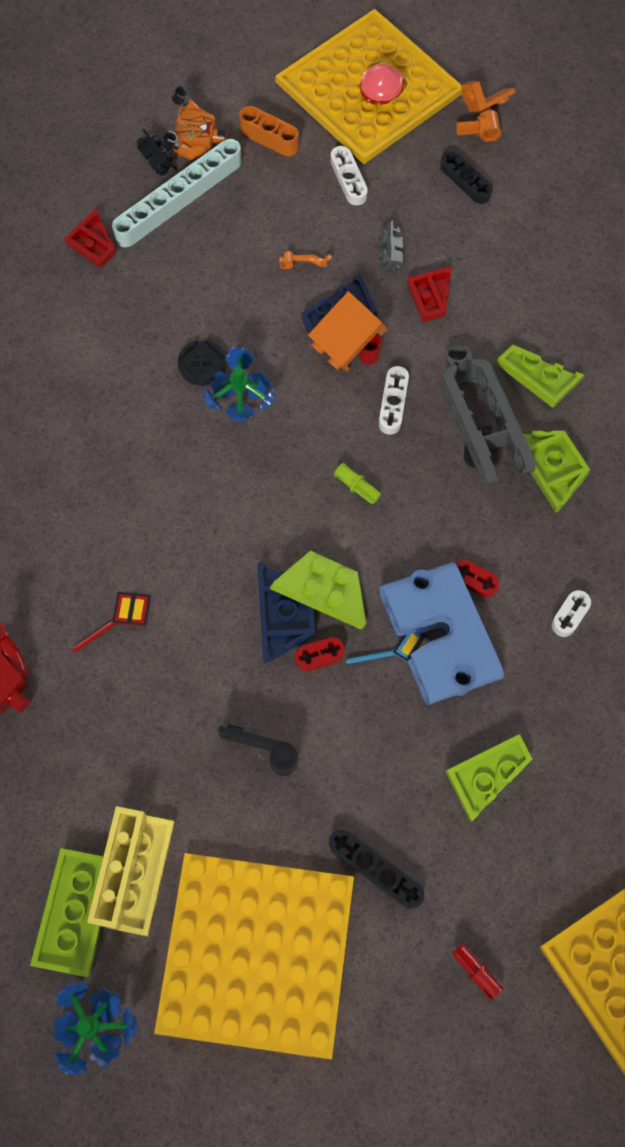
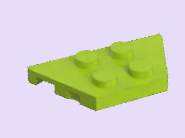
(557, 466)
(324, 587)

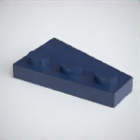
(318, 311)

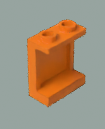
(345, 331)

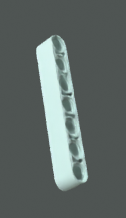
(177, 193)

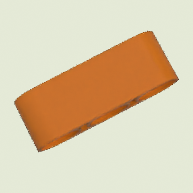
(269, 131)

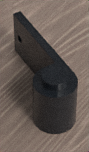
(282, 754)

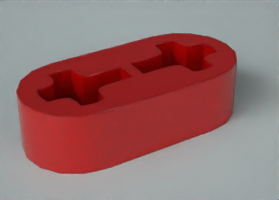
(480, 574)
(321, 660)

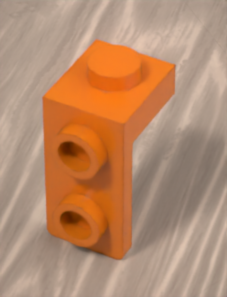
(475, 100)

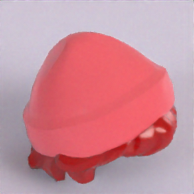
(381, 84)

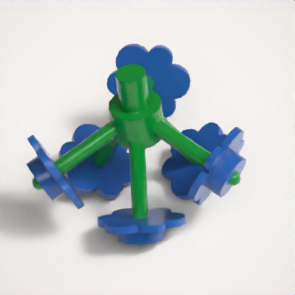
(225, 385)
(82, 1027)

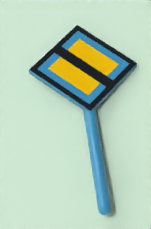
(403, 650)

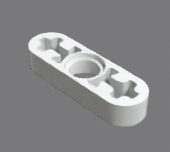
(349, 167)
(400, 392)

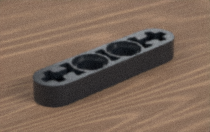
(378, 865)

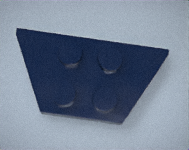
(283, 619)

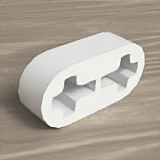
(576, 617)

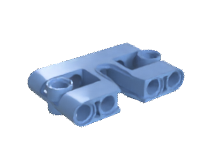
(447, 606)

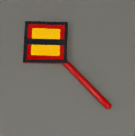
(129, 610)

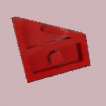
(92, 240)
(430, 293)

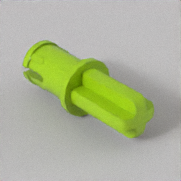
(357, 483)

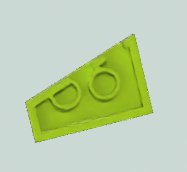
(541, 378)
(486, 774)

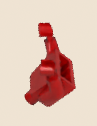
(12, 675)

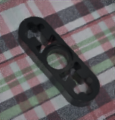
(462, 168)

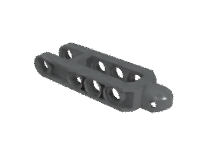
(465, 369)

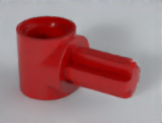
(371, 357)

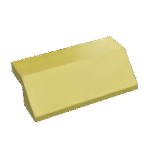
(131, 872)

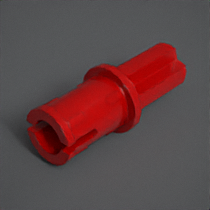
(477, 972)

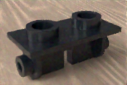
(150, 146)

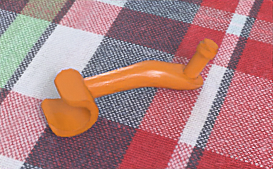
(287, 261)

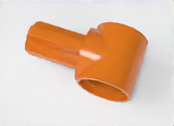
(486, 126)

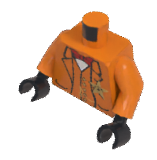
(194, 129)

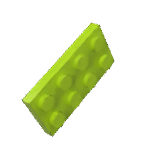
(65, 937)

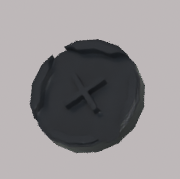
(201, 361)

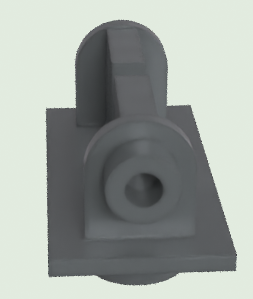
(389, 240)

